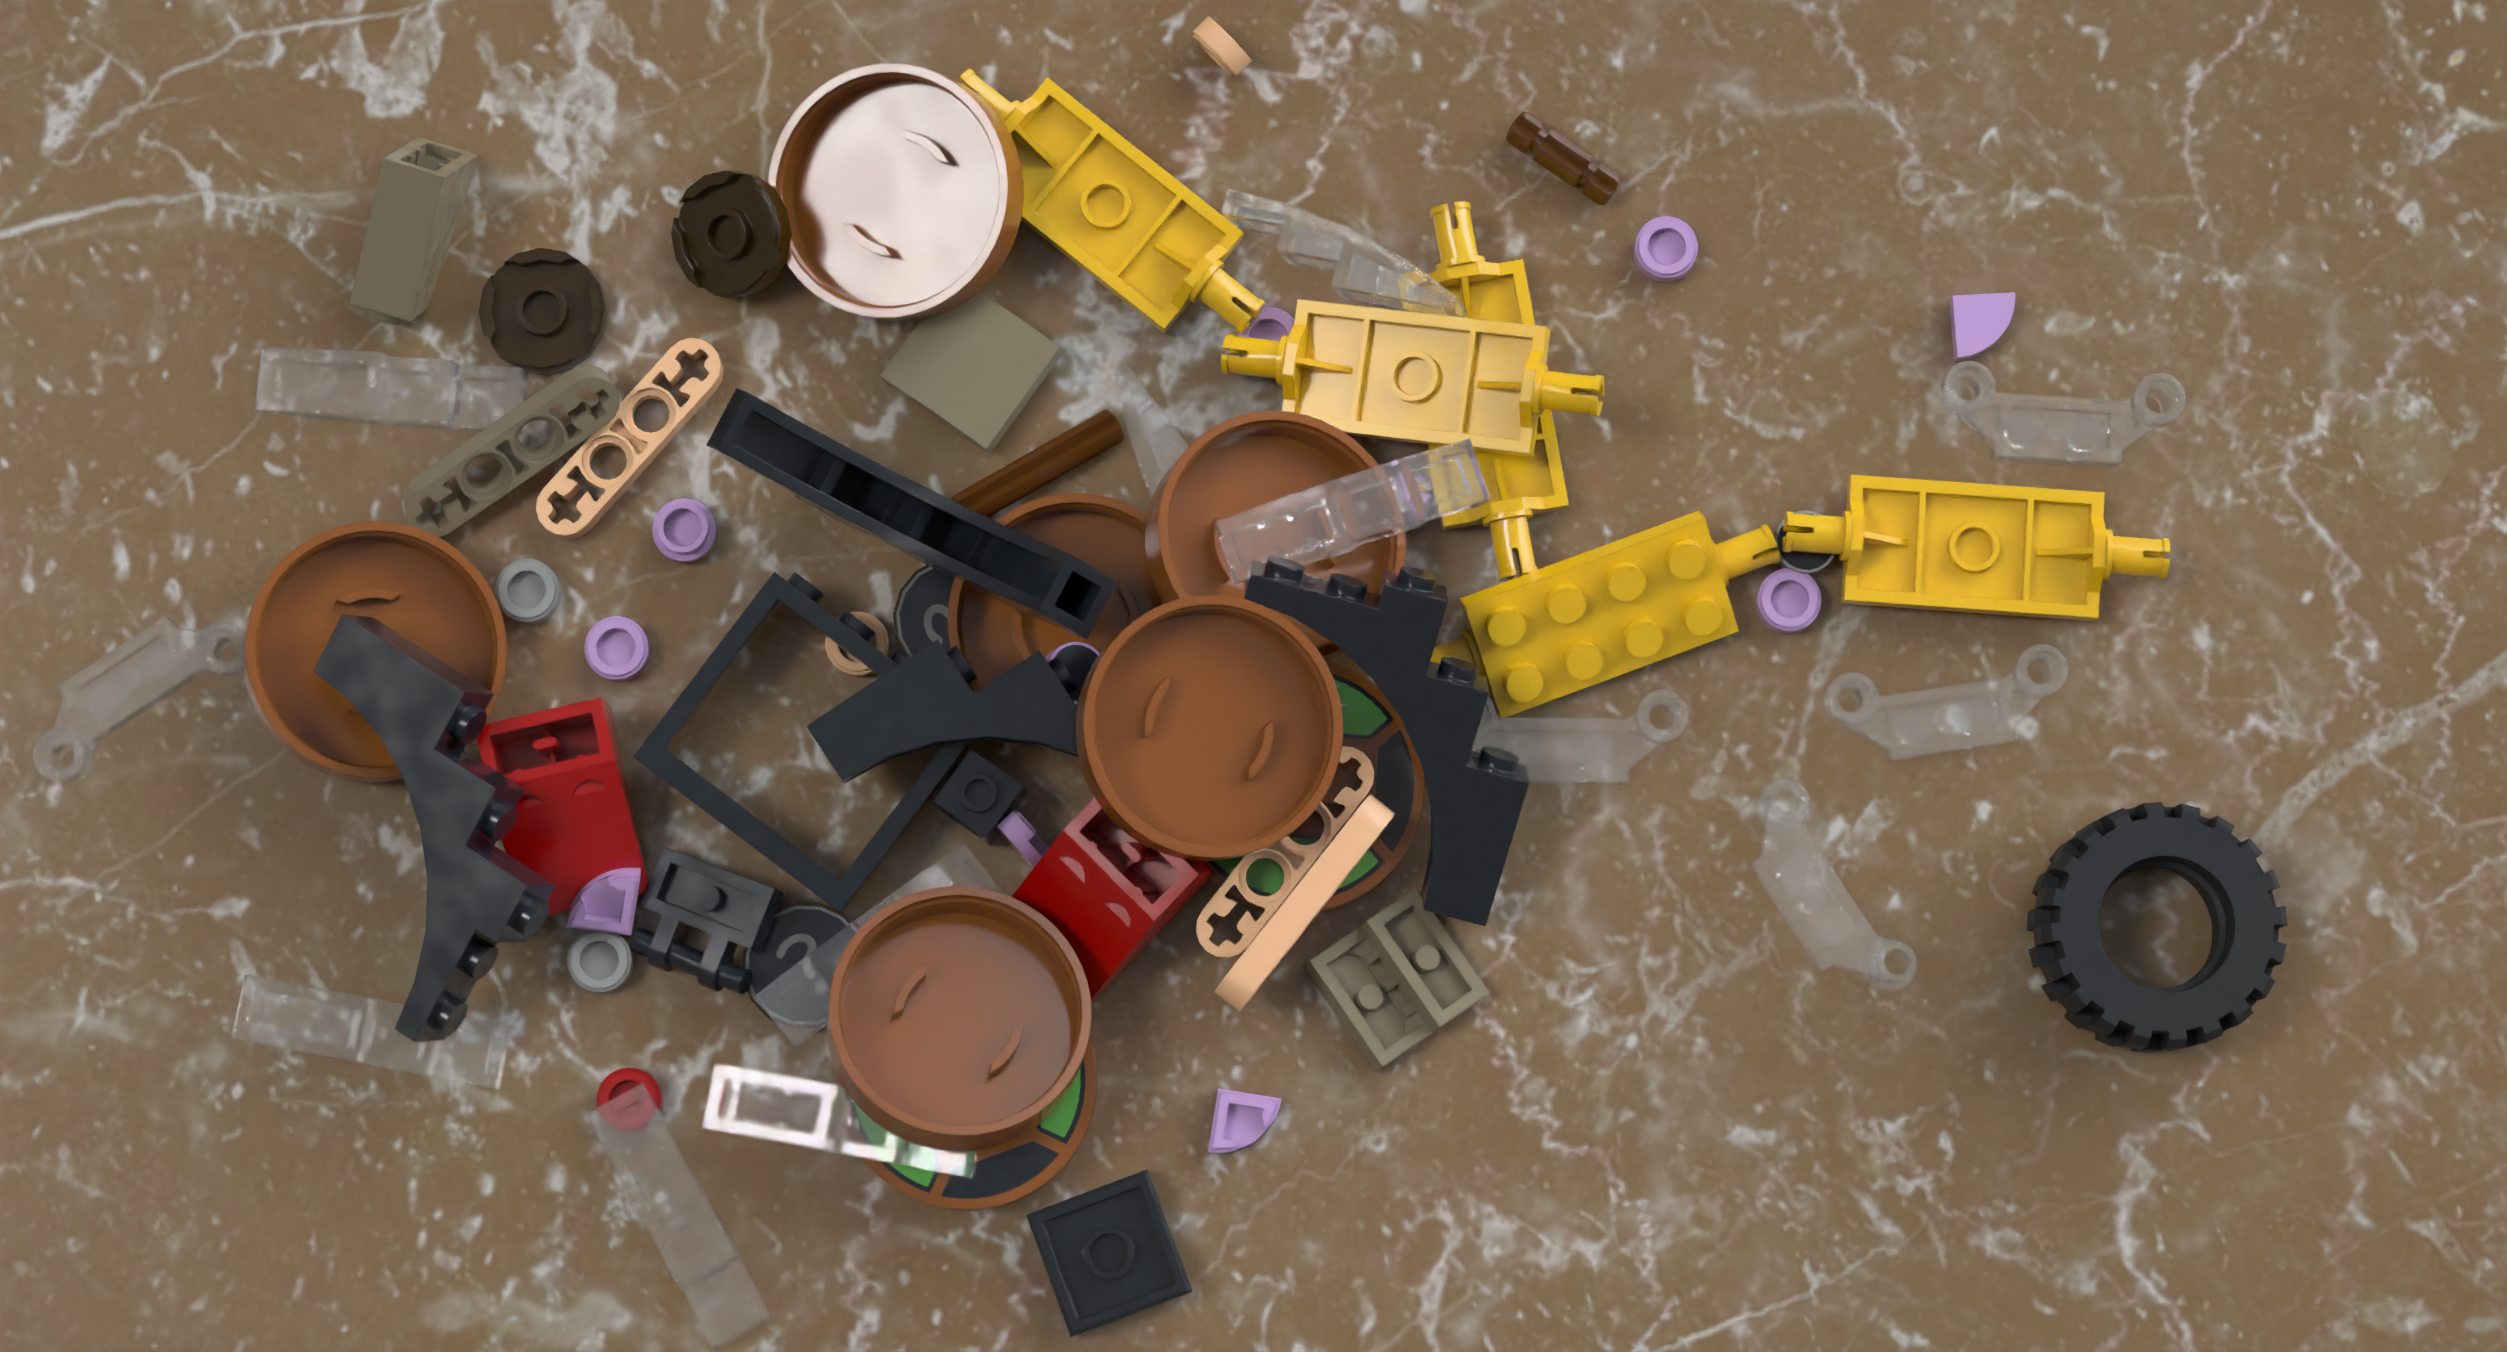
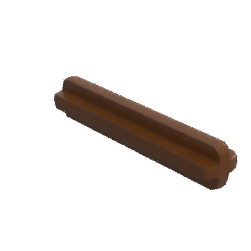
(1042, 464)

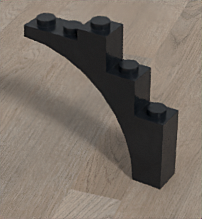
(912, 517)
(1392, 639)
(931, 705)
(462, 808)

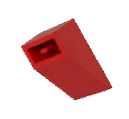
(575, 798)
(1108, 892)

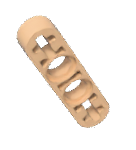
(638, 445)
(1293, 859)
(1304, 902)

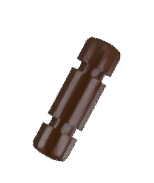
(1563, 158)

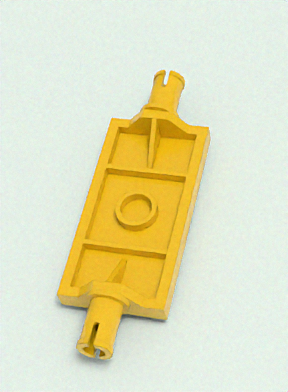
(1119, 211)
(1416, 375)
(1516, 483)
(1974, 547)
(1605, 611)

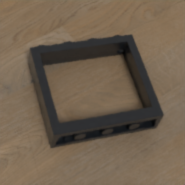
(852, 637)

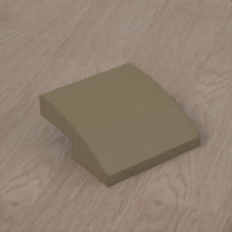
(973, 368)
(1395, 980)

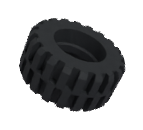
(2239, 909)

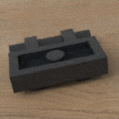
(711, 900)

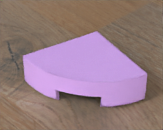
(1978, 322)
(1023, 838)
(607, 902)
(1240, 1120)

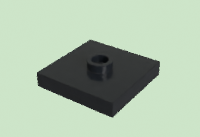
(1109, 1253)

